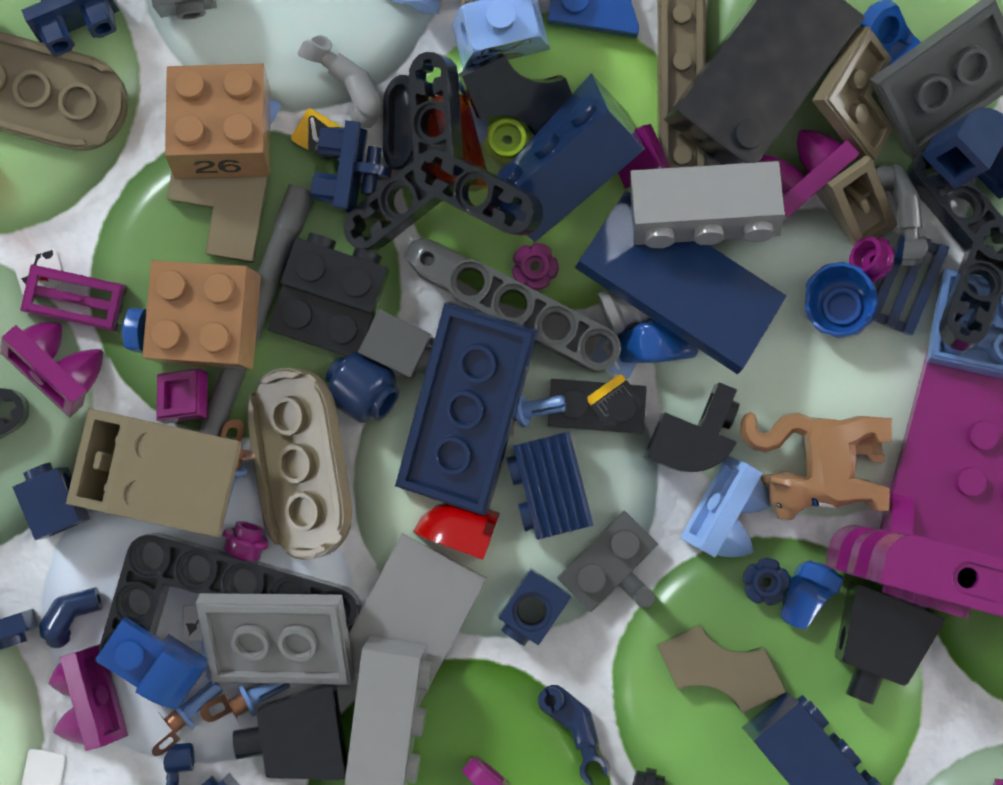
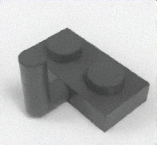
(610, 563)

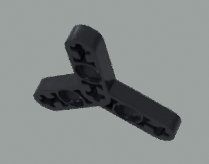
(444, 151)
(977, 257)

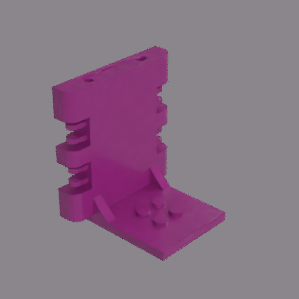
(941, 501)

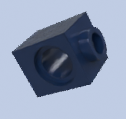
(44, 501)
(537, 586)

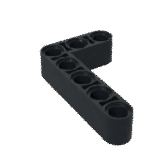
(223, 567)

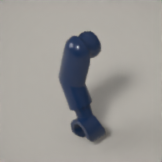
(579, 720)

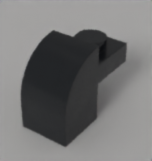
(692, 446)

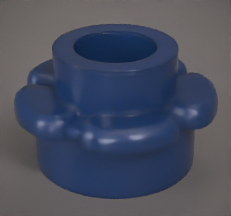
(757, 572)

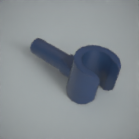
(178, 759)

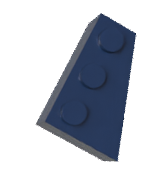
(573, 154)

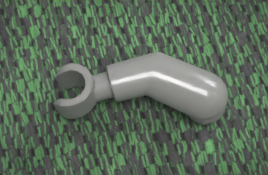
(356, 79)

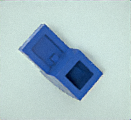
(158, 668)

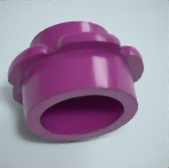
(536, 253)
(873, 257)
(245, 541)

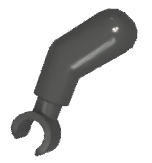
(909, 212)

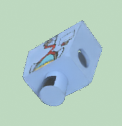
(499, 27)

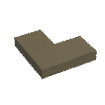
(847, 92)
(235, 215)

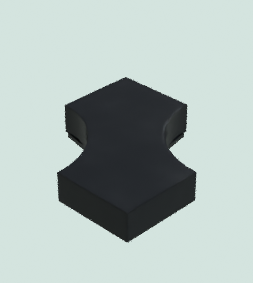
(500, 90)

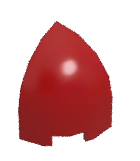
(458, 528)

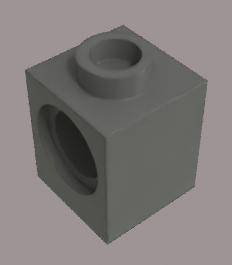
(397, 344)

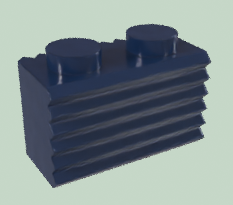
(551, 486)

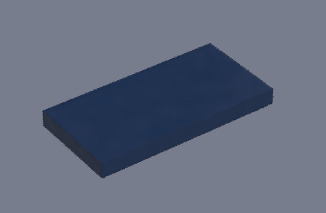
(684, 289)
(466, 408)

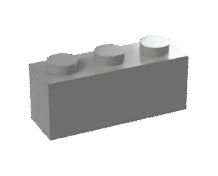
(707, 204)
(388, 713)

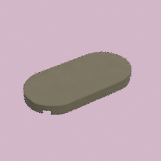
(58, 99)
(299, 463)

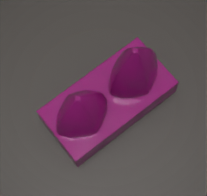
(821, 158)
(61, 381)
(96, 711)

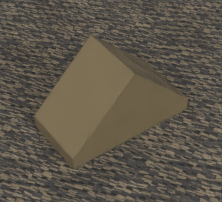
(858, 202)

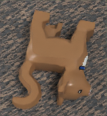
(830, 461)

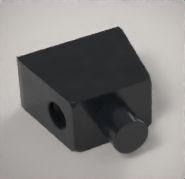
(882, 639)
(298, 736)

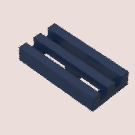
(892, 320)

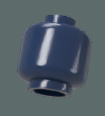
(362, 387)

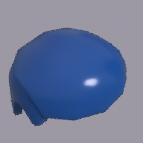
(840, 300)

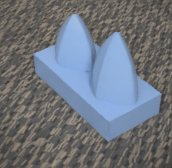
(715, 523)

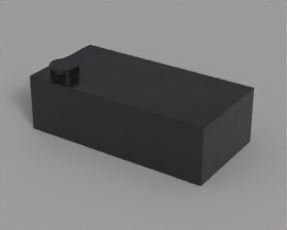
(761, 75)

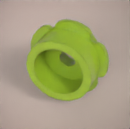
(506, 127)

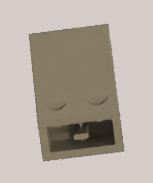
(154, 472)

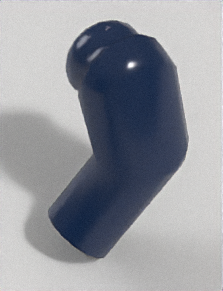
(62, 612)

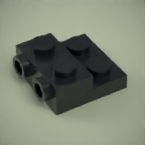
(328, 295)

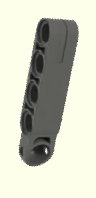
(450, 265)

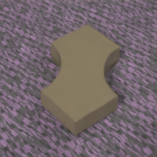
(742, 675)

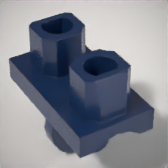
(55, 19)
(349, 146)

